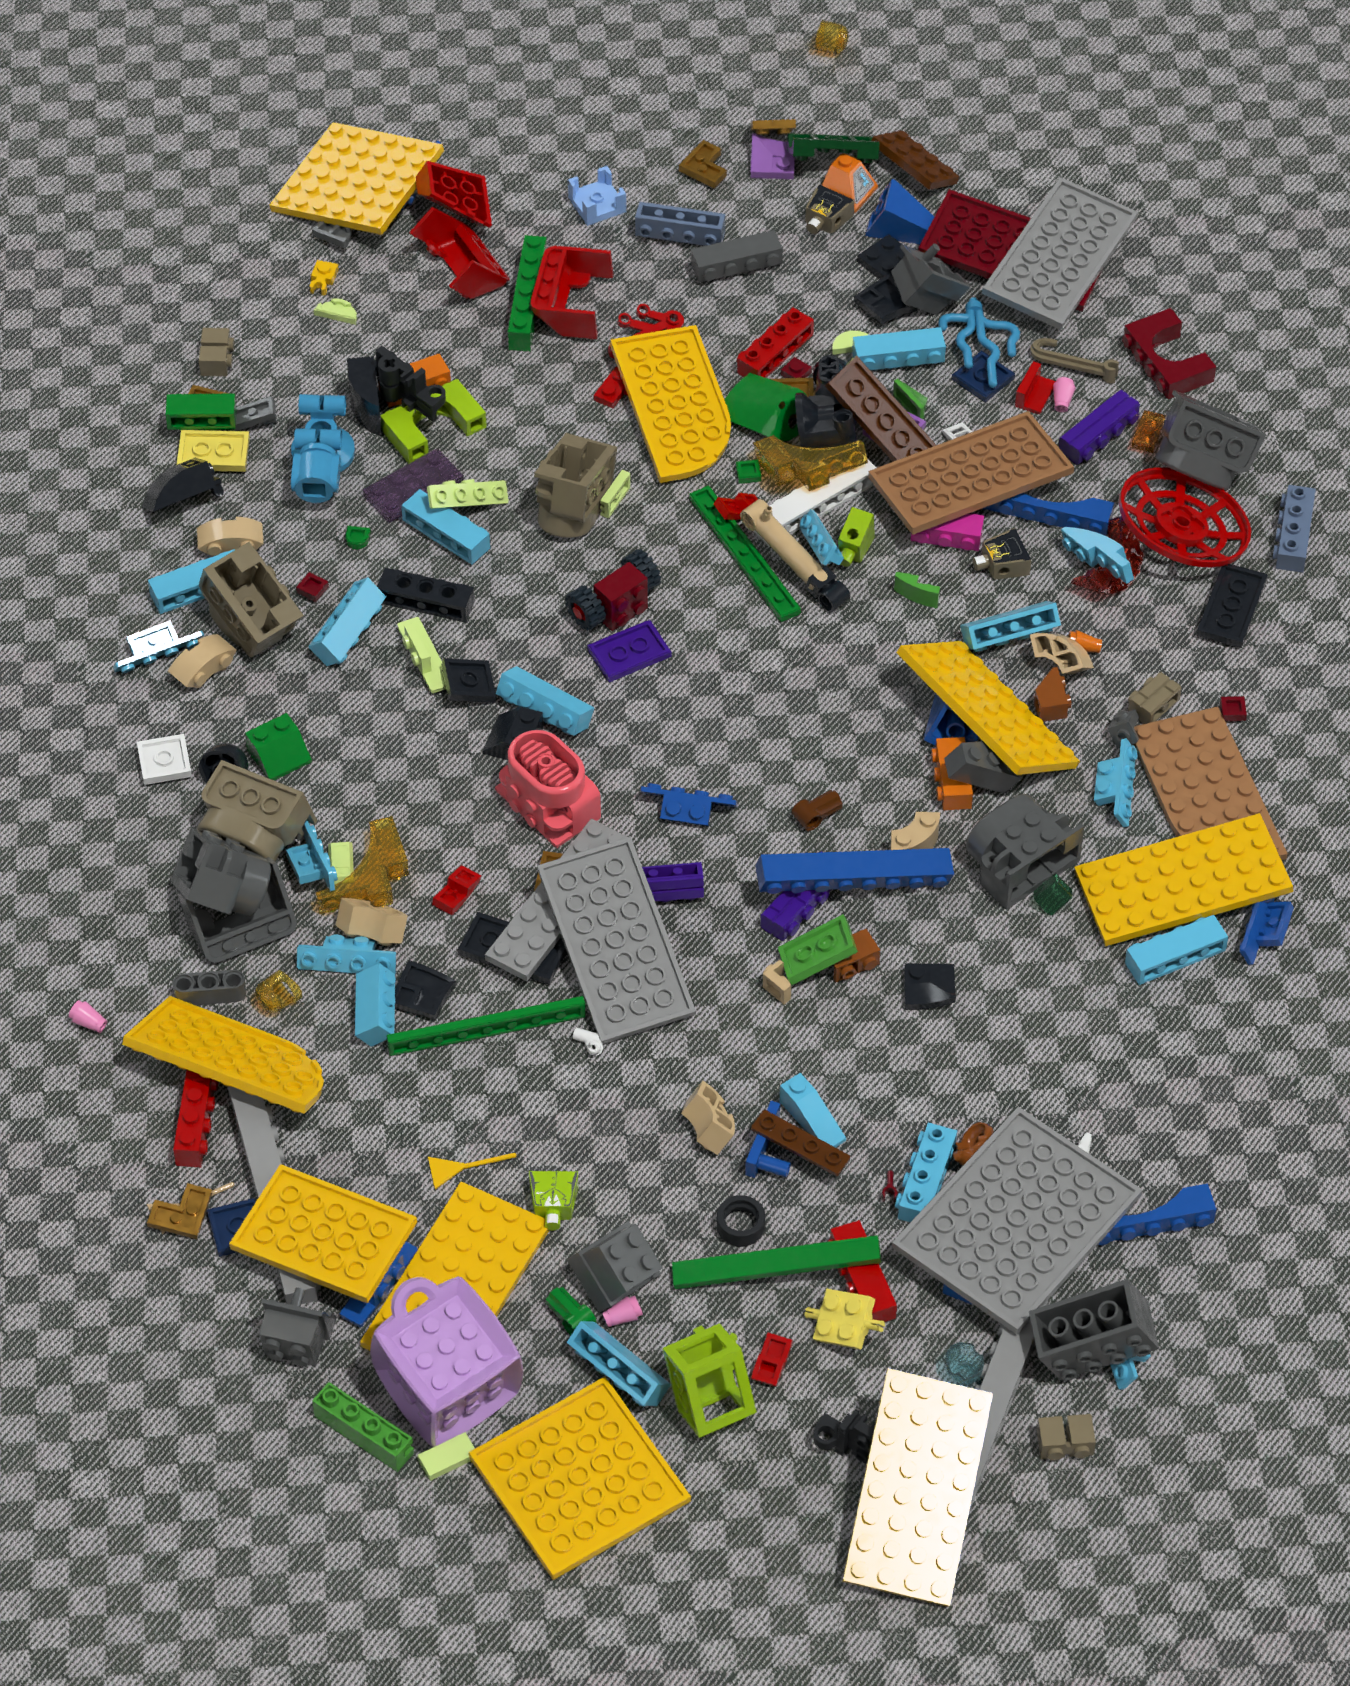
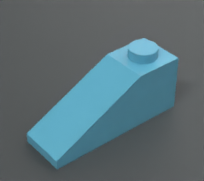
(809, 1110)

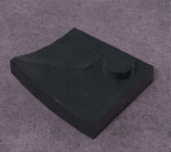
(883, 300)
(928, 985)
(423, 990)

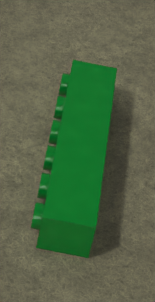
(522, 318)

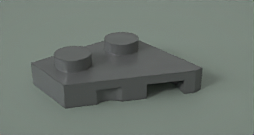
(333, 234)

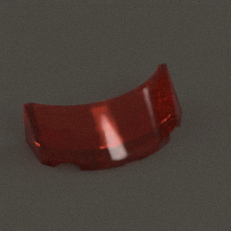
(1102, 580)

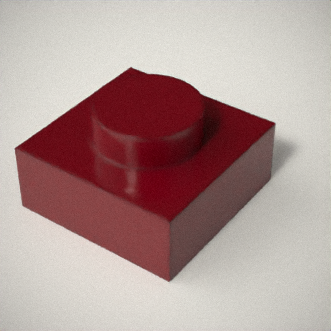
(796, 369)
(312, 587)
(1233, 708)

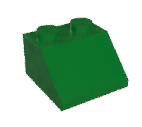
(277, 747)

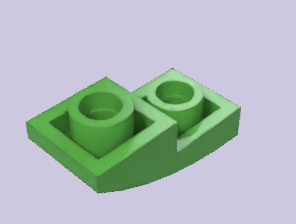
(908, 587)

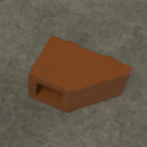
(1050, 697)
(865, 959)

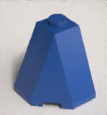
(899, 216)
(946, 724)

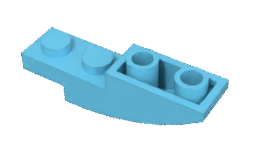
(1096, 549)

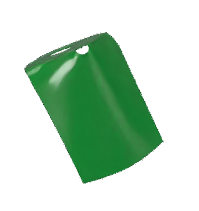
(756, 406)

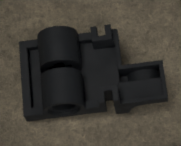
(400, 382)
(849, 1433)

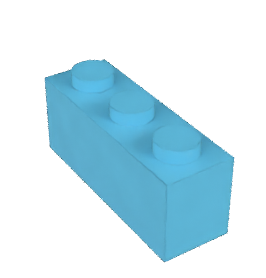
(375, 1004)

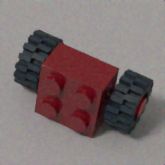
(616, 596)

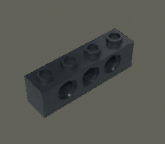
(426, 595)

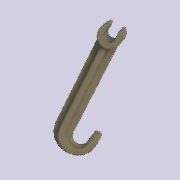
(1108, 369)

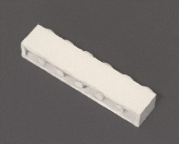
(822, 500)

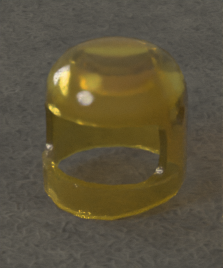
(831, 37)
(273, 995)

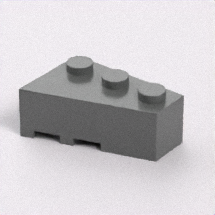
(980, 766)

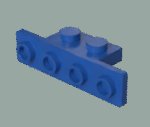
(685, 806)
(1265, 927)
(358, 1311)

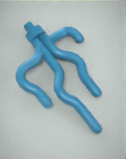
(975, 317)

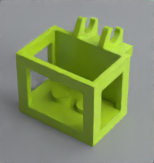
(703, 1374)

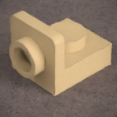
(776, 983)

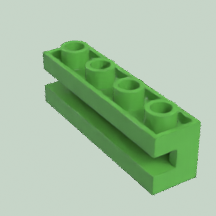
(363, 1426)

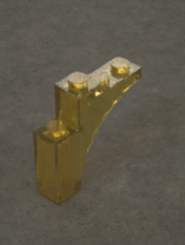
(809, 465)
(370, 880)

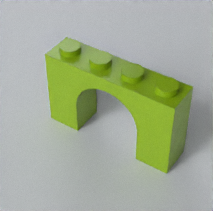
(401, 428)

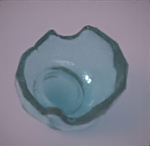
(963, 1363)

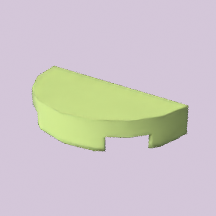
(337, 310)
(844, 342)

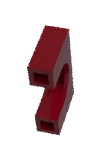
(1183, 375)

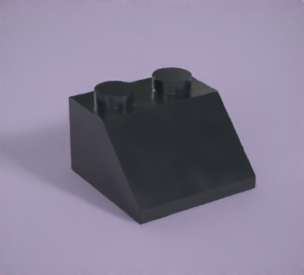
(508, 727)

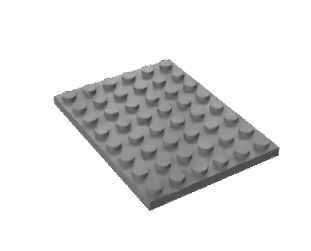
(1017, 1219)

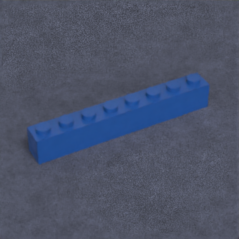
(854, 870)

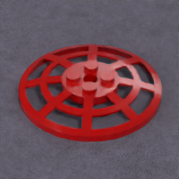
(1173, 515)

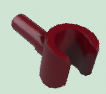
(889, 1187)

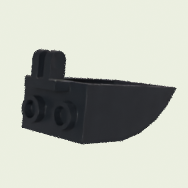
(363, 392)
(181, 483)

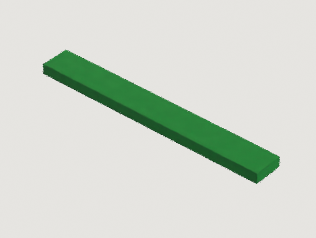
(746, 556)
(486, 1026)
(776, 1262)

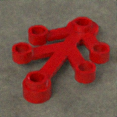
(663, 324)

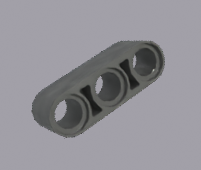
(210, 987)

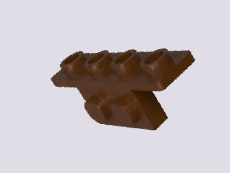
(800, 1143)

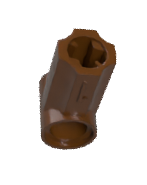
(812, 812)

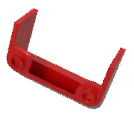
(463, 252)
(566, 269)

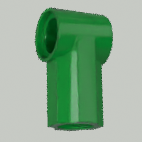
(568, 1309)

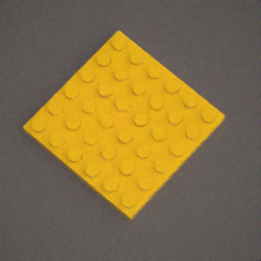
(355, 178)
(579, 1477)

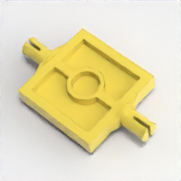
(844, 1319)

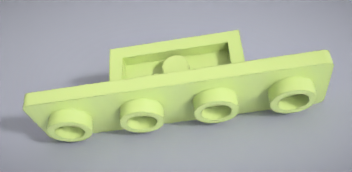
(467, 494)
(423, 653)

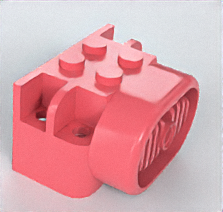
(548, 786)

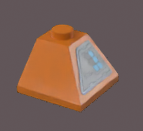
(850, 179)

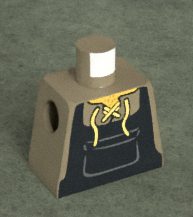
(827, 210)
(1004, 556)

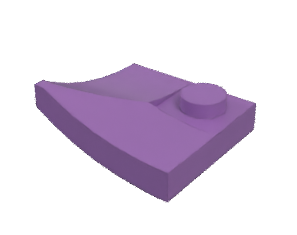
(770, 159)

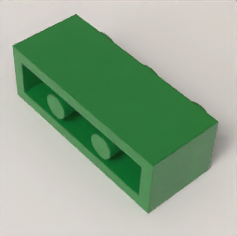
(201, 411)

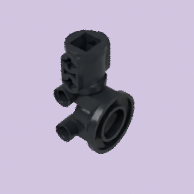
(821, 417)

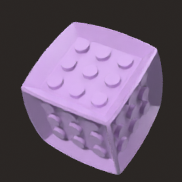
(445, 1359)

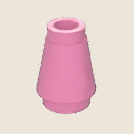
(1063, 393)
(86, 1016)
(623, 1312)

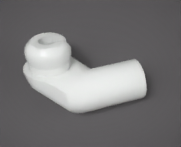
(590, 1039)

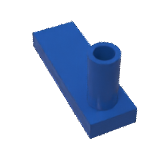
(757, 1158)

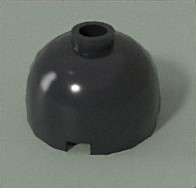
(218, 752)

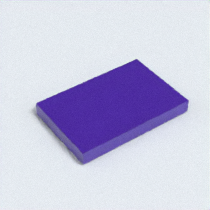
(629, 651)

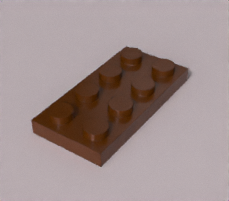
(916, 160)

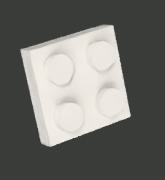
(164, 759)

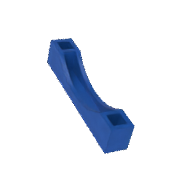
(1087, 514)
(1187, 1209)

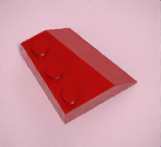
(456, 191)

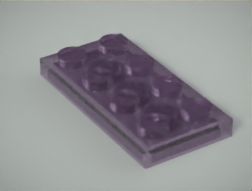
(395, 489)

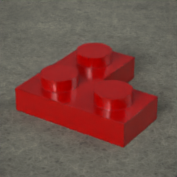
(611, 390)

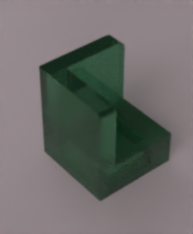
(1053, 894)

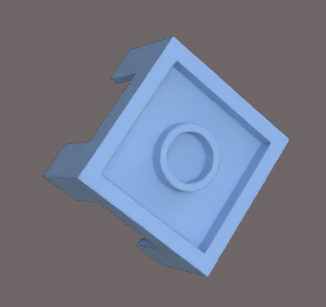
(597, 200)

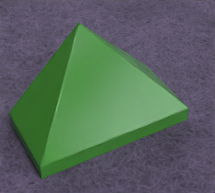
(910, 399)

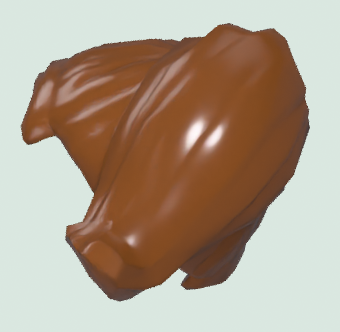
(972, 1141)

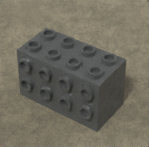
(1094, 1330)

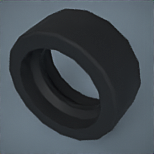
(746, 1204)

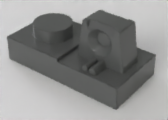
(256, 412)

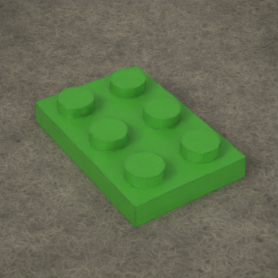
(817, 949)

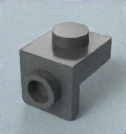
(1123, 727)

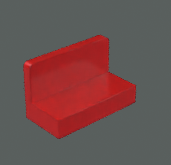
(1034, 390)

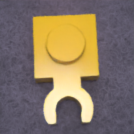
(323, 275)

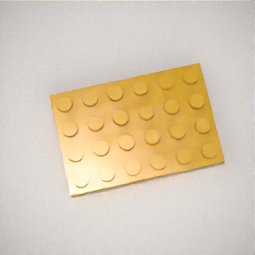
(323, 1233)

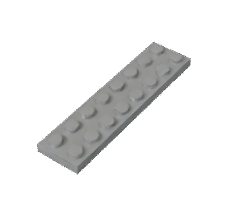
(534, 927)

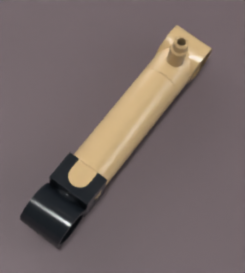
(818, 579)

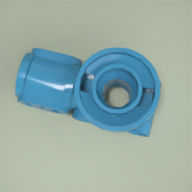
(320, 448)

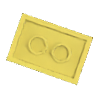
(221, 448)

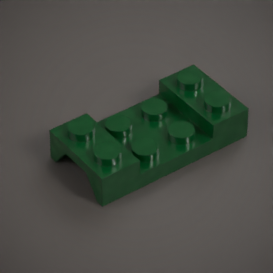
(804, 145)

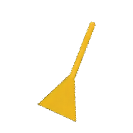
(444, 1170)

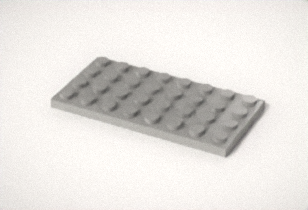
(1060, 253)
(616, 940)

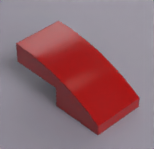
(731, 508)
(457, 891)
(772, 1359)

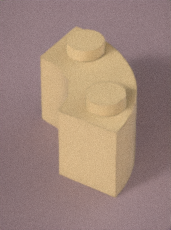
(222, 536)
(1062, 650)
(202, 661)
(919, 834)
(379, 923)
(709, 1118)

